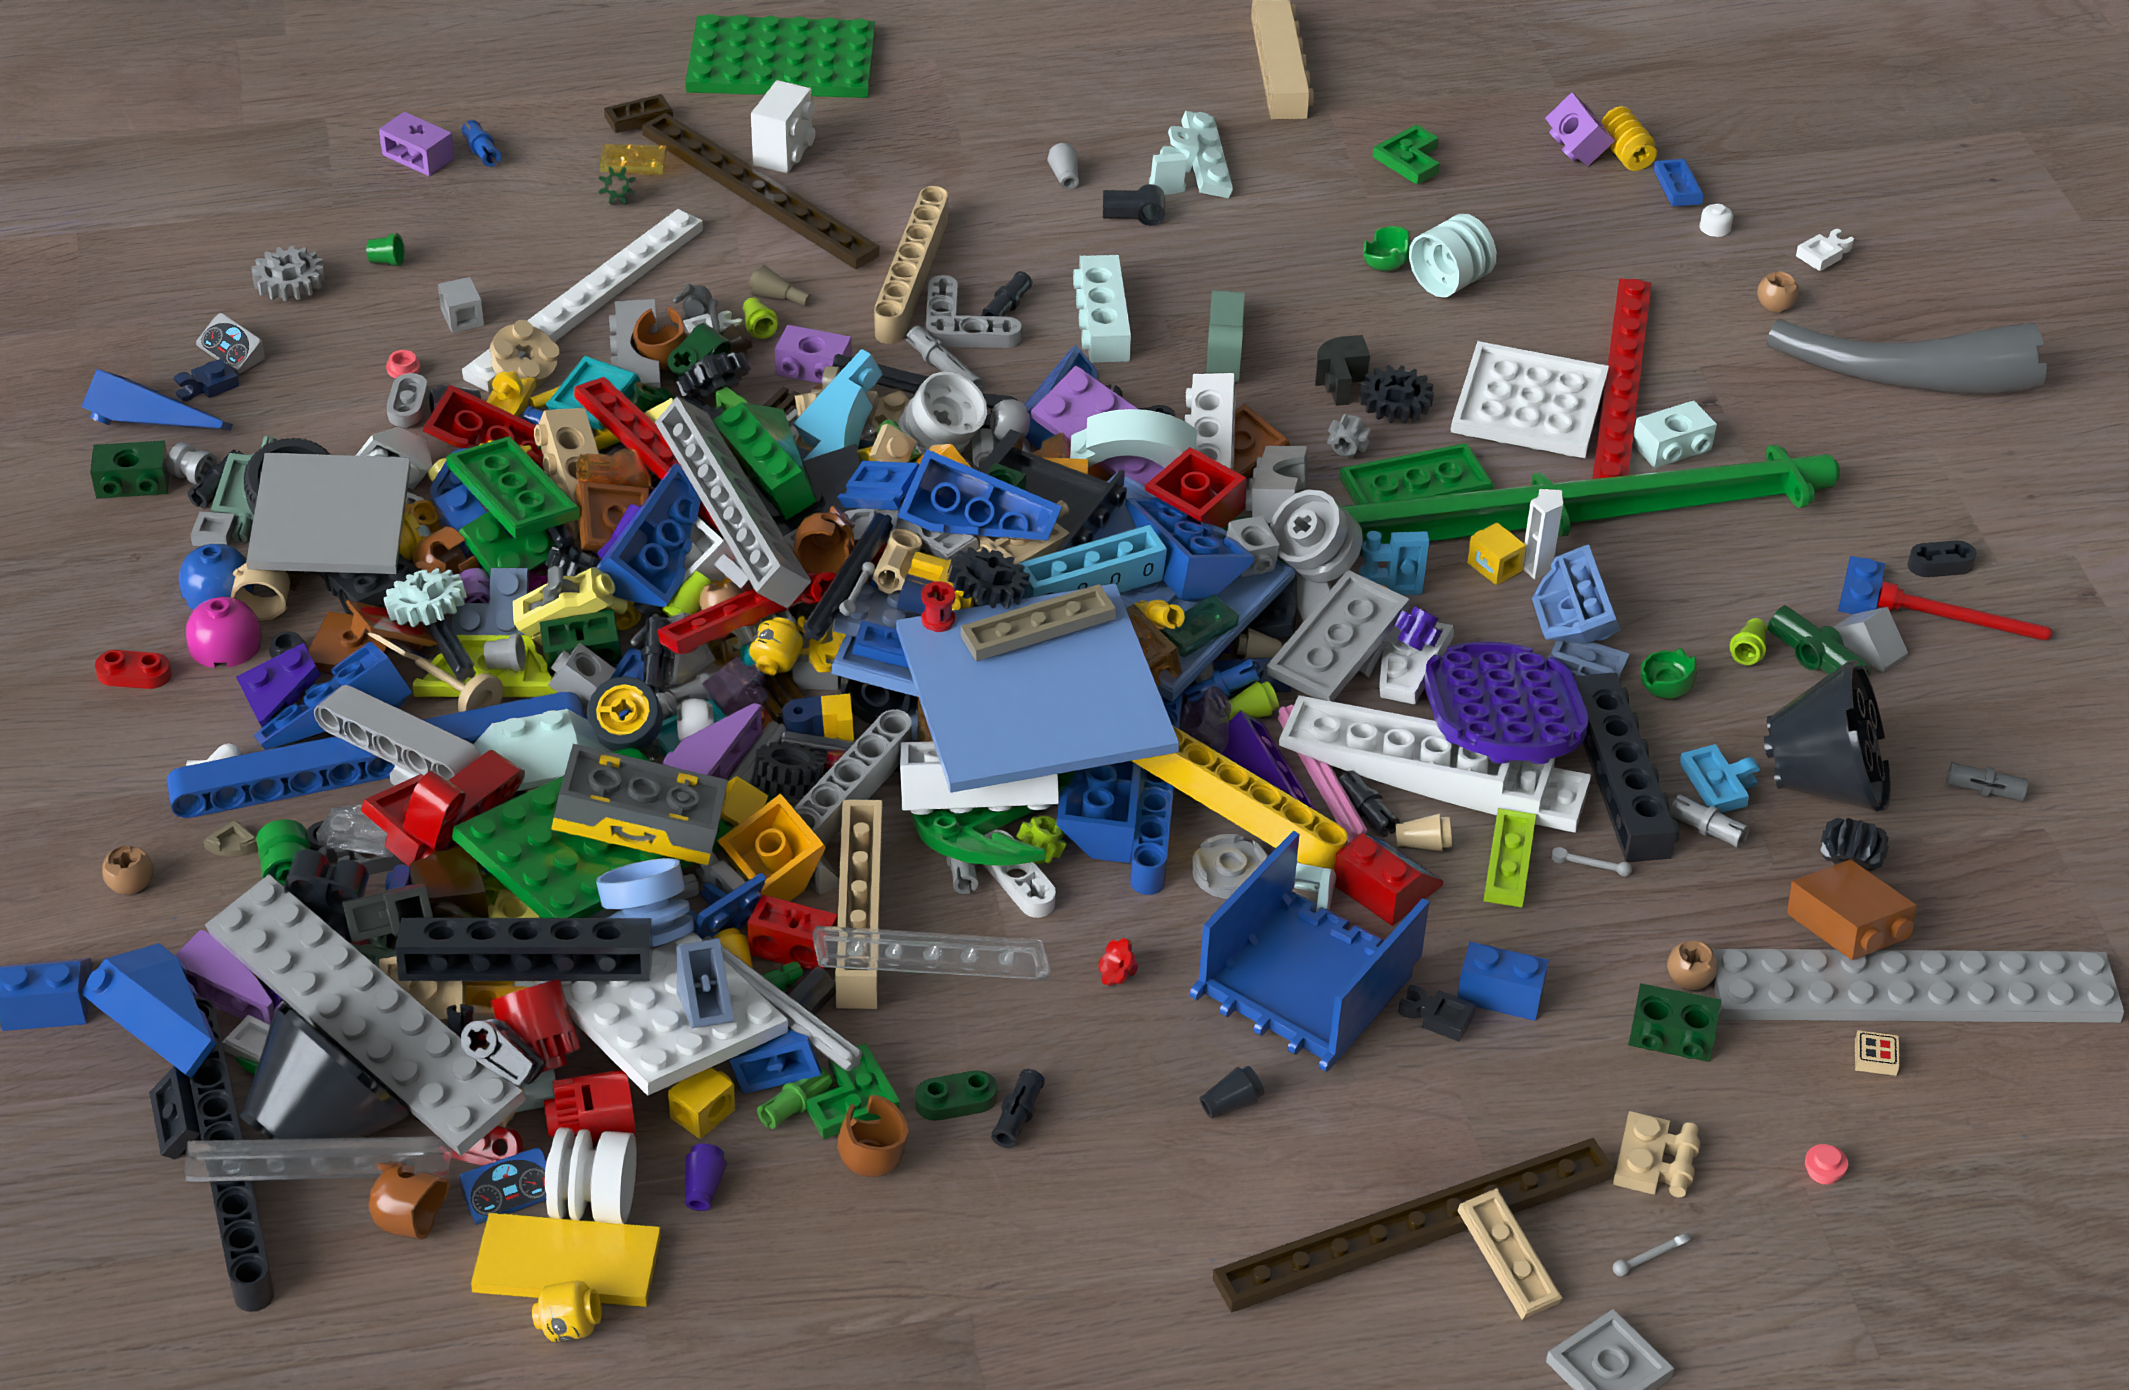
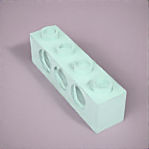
(1102, 308)

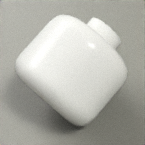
(1716, 220)

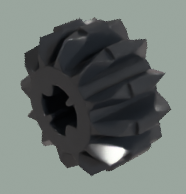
(1855, 841)

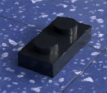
(174, 1113)

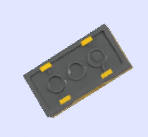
(639, 804)

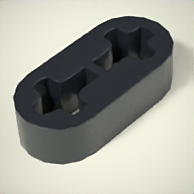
(1941, 558)

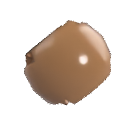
(1777, 291)
(713, 595)
(127, 870)
(1692, 965)

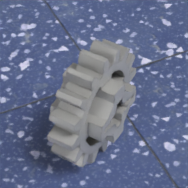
(288, 273)

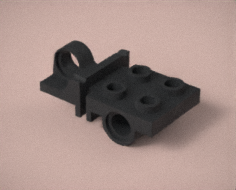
(366, 587)

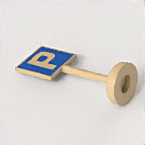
(479, 692)

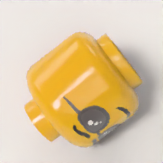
(776, 646)
(567, 1311)

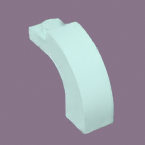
(1133, 434)

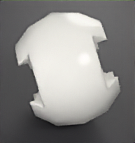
(693, 716)

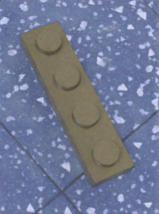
(1037, 622)

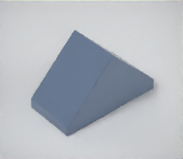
(703, 983)

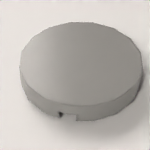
(1225, 863)

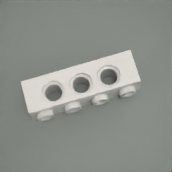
(1213, 415)

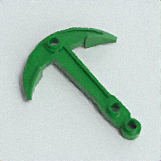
(963, 834)

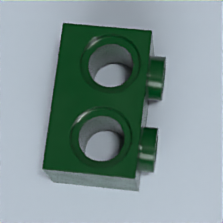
(593, 630)
(1675, 1022)

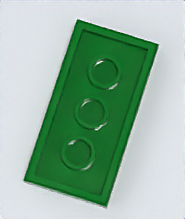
(1416, 475)
(513, 487)

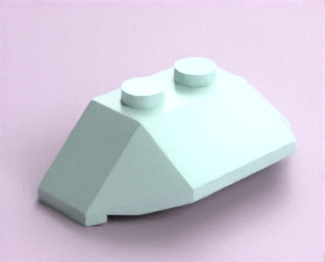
(539, 743)

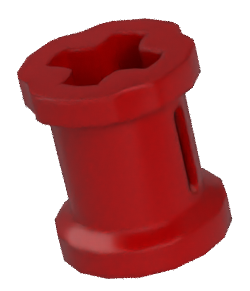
(817, 587)
(938, 606)

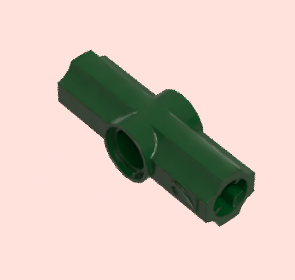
(1812, 645)

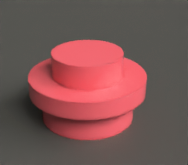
(402, 363)
(1826, 1163)

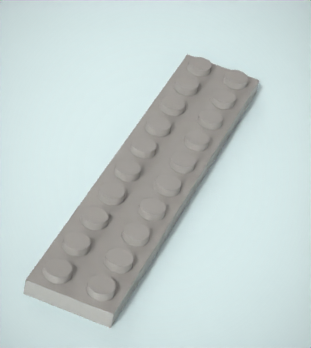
(1916, 986)
(365, 1014)

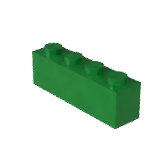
(767, 454)

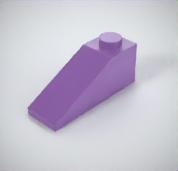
(719, 746)
(224, 979)

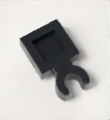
(1440, 1014)

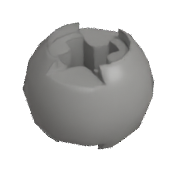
(1009, 415)

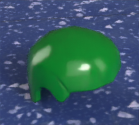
(1388, 249)
(1669, 673)

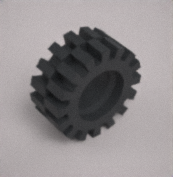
(787, 769)

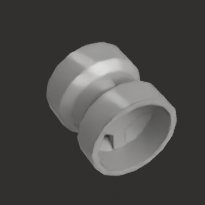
(187, 462)

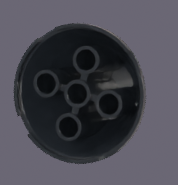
(1830, 741)
(313, 1088)

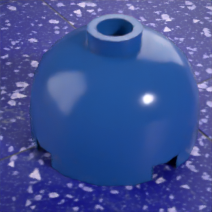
(209, 573)

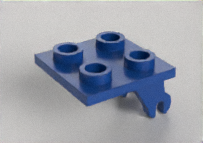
(727, 909)

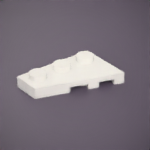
(1405, 666)

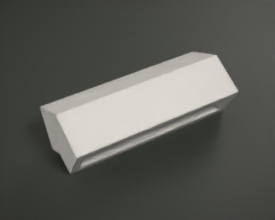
(1542, 532)

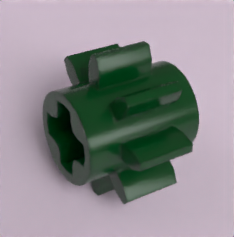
(608, 182)

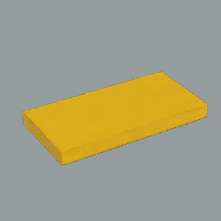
(530, 1252)

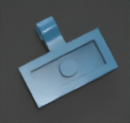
(1716, 780)

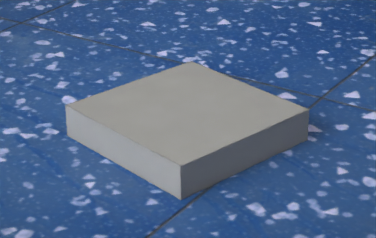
(1609, 1357)

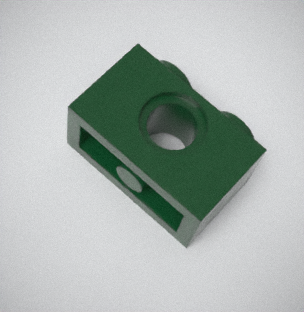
(129, 469)

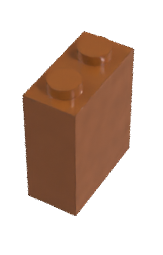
(1851, 909)

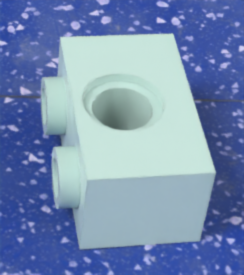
(1674, 434)

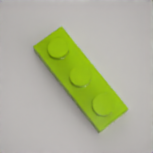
(1510, 858)

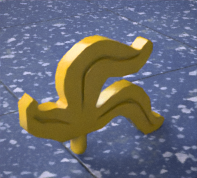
(819, 650)

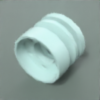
(1452, 255)

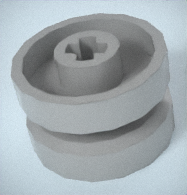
(1316, 535)

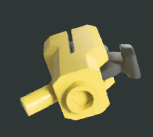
(565, 597)

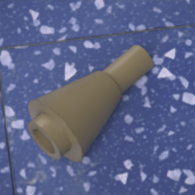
(770, 285)
(1256, 645)

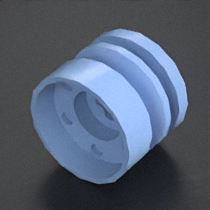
(644, 892)

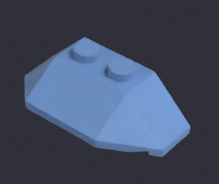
(1574, 600)

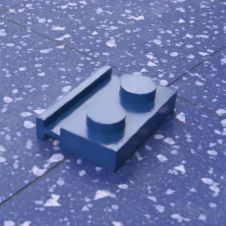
(879, 485)

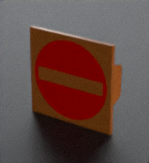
(378, 622)

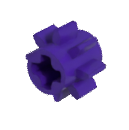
(1418, 628)

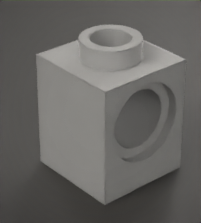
(461, 304)
(1258, 540)
(580, 673)

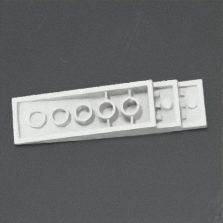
(1419, 759)

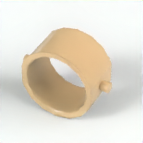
(264, 607)

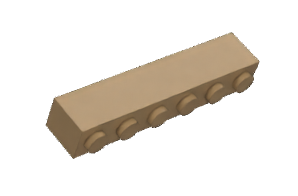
(1281, 59)
(859, 894)

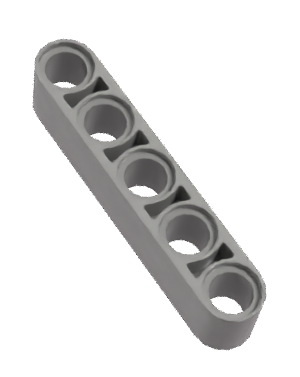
(393, 734)
(856, 773)

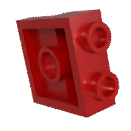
(389, 811)

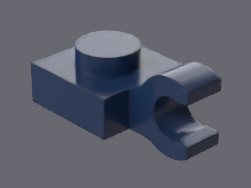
(210, 379)

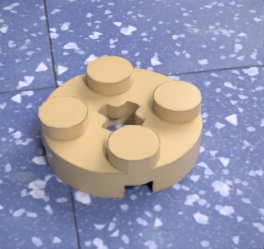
(526, 338)

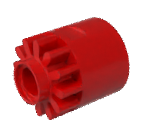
(541, 1020)
(591, 1103)

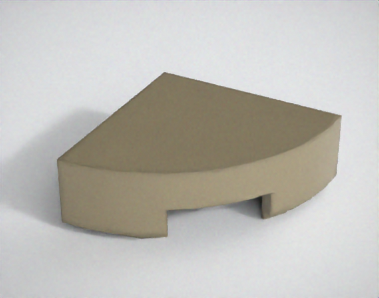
(231, 841)

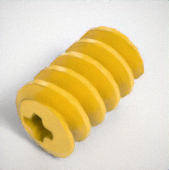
(1632, 141)

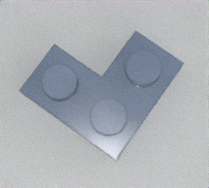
(497, 615)

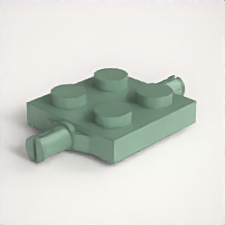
(231, 493)

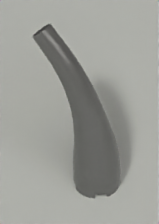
(1968, 363)

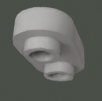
(407, 400)

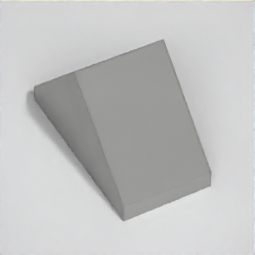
(1874, 638)

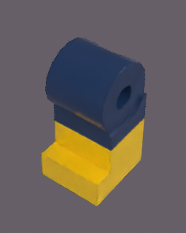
(923, 570)
(820, 716)

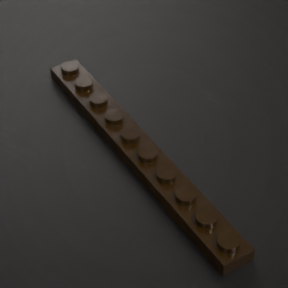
(761, 191)
(1406, 1226)

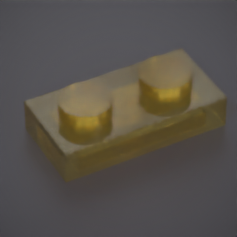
(636, 158)

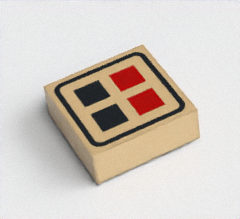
(1876, 1053)

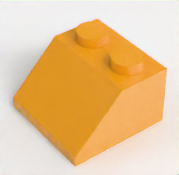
(778, 846)

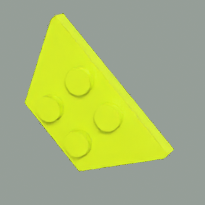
(527, 683)

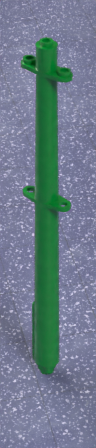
(1600, 498)

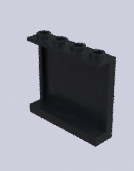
(1086, 496)

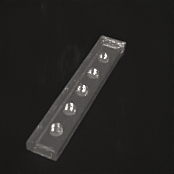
(930, 952)
(312, 1158)

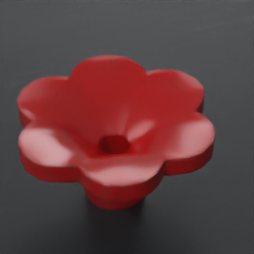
(1117, 962)

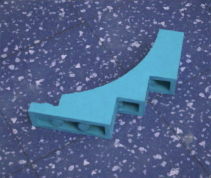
(841, 409)

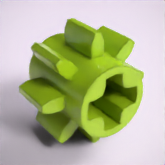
(1045, 834)

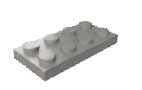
(1338, 637)

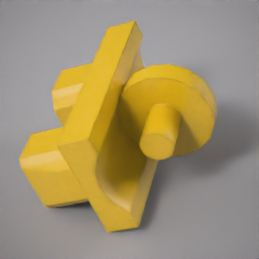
(511, 392)

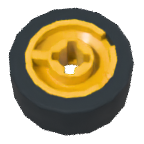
(639, 727)

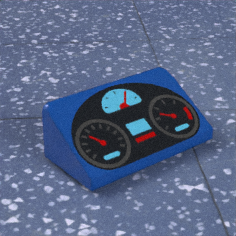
(505, 1185)

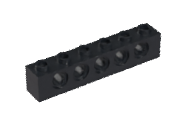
(1625, 772)
(524, 949)

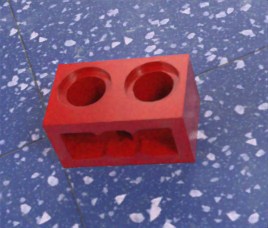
(784, 931)

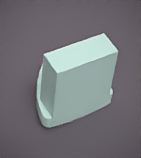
(1169, 172)
(1316, 880)

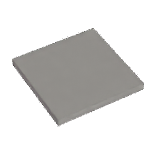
(329, 513)

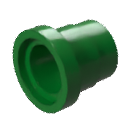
(386, 250)

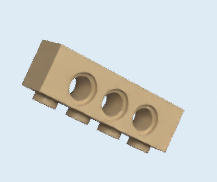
(563, 438)

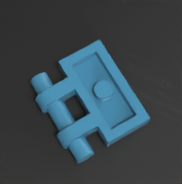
(1405, 559)

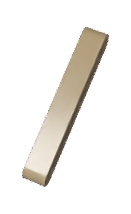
(911, 265)

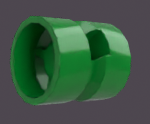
(278, 846)

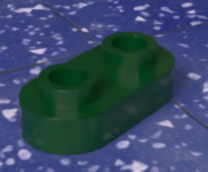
(956, 1095)

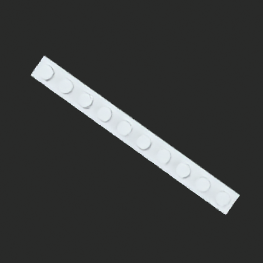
(599, 287)

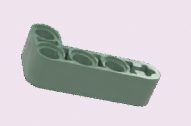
(1225, 333)

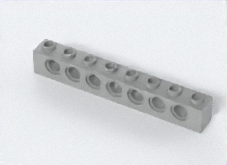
(733, 503)

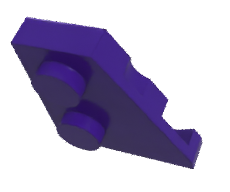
(278, 682)

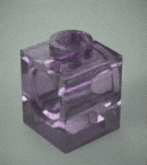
(736, 686)

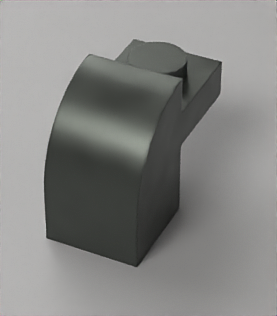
(1341, 363)
(383, 911)

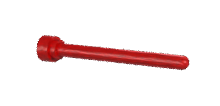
(1894, 598)

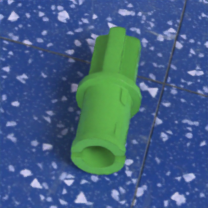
(792, 1099)

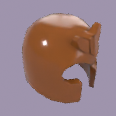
(661, 343)
(824, 541)
(442, 552)
(875, 1145)
(406, 1202)

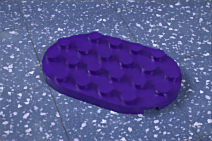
(1506, 702)

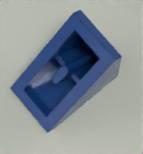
(776, 1063)

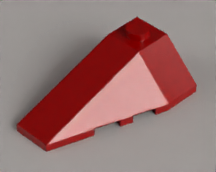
(470, 421)

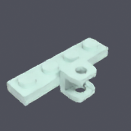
(1203, 151)

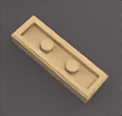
(1509, 1254)

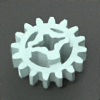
(425, 597)

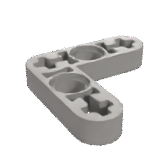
(952, 329)

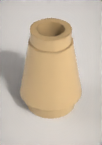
(1425, 833)

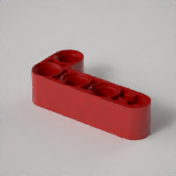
(444, 803)

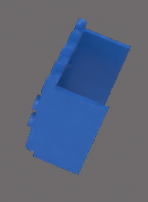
(1302, 967)

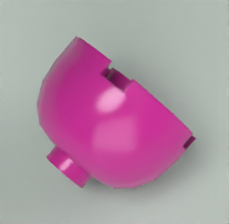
(223, 632)

